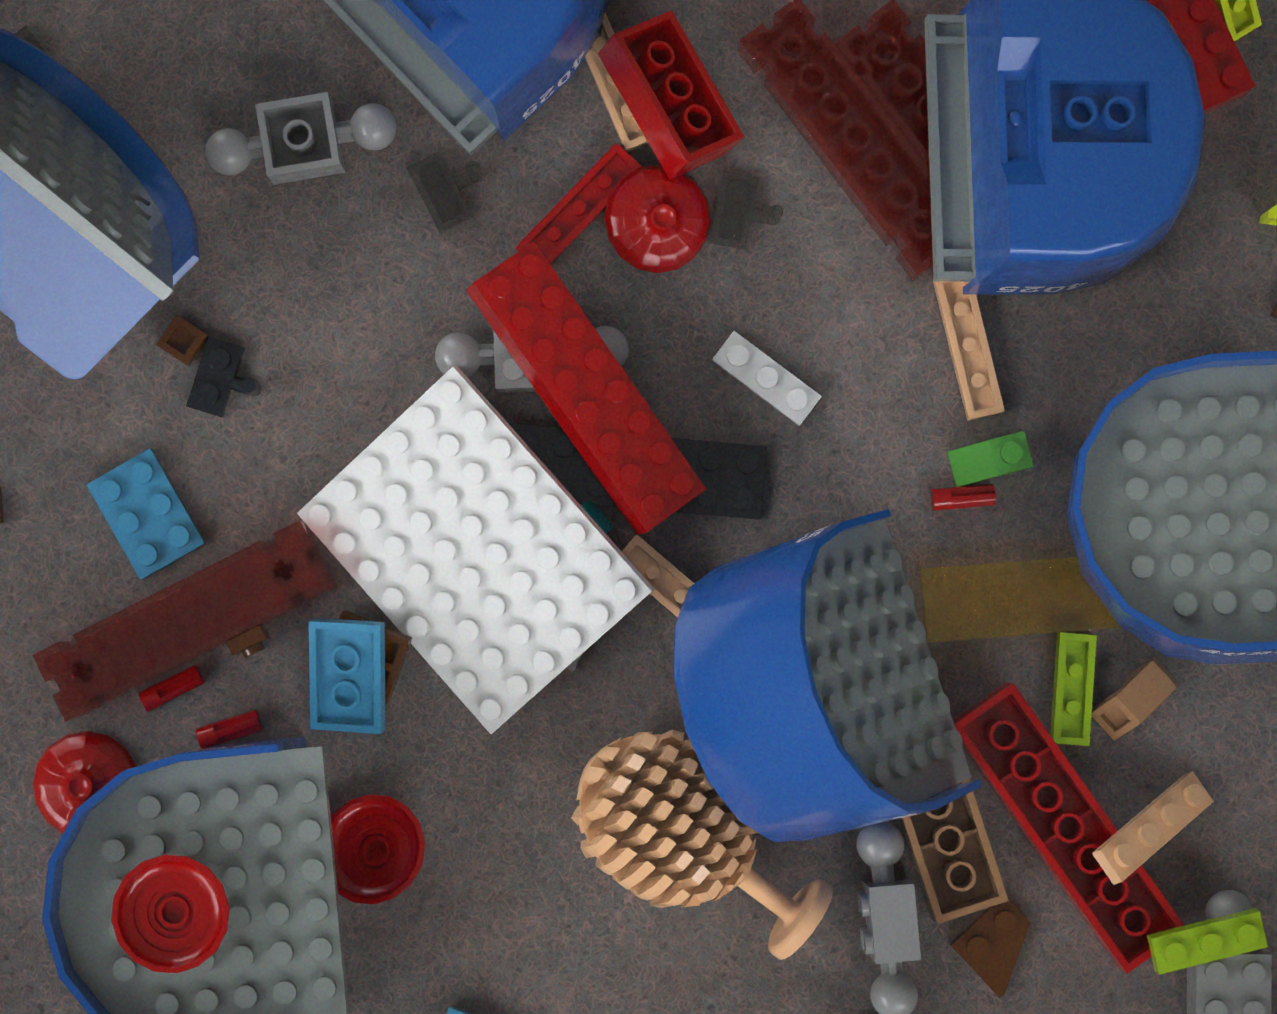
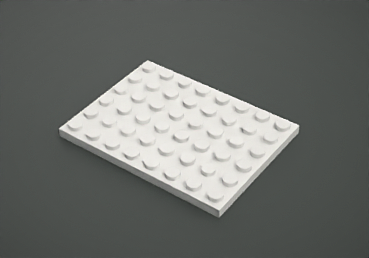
(474, 550)

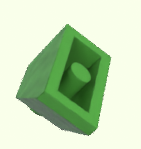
(990, 459)

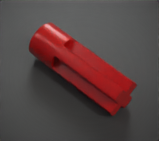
(963, 497)
(171, 688)
(228, 729)

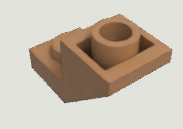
(1135, 700)

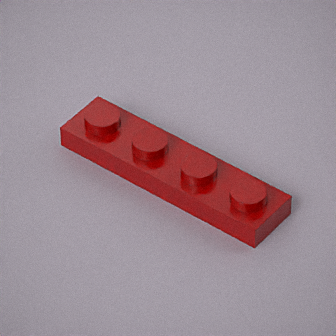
(580, 205)

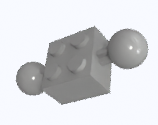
(300, 138)
(468, 355)
(890, 917)
(1234, 983)

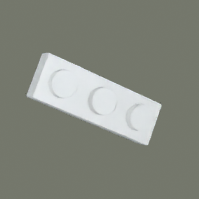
(766, 378)

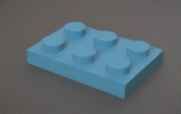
(146, 514)
(347, 675)

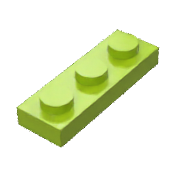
(1073, 688)
(1207, 941)

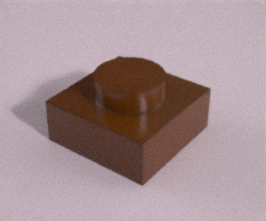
(182, 340)
(249, 641)

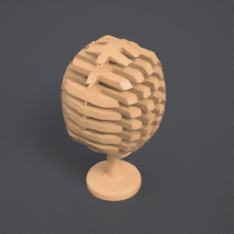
(676, 840)

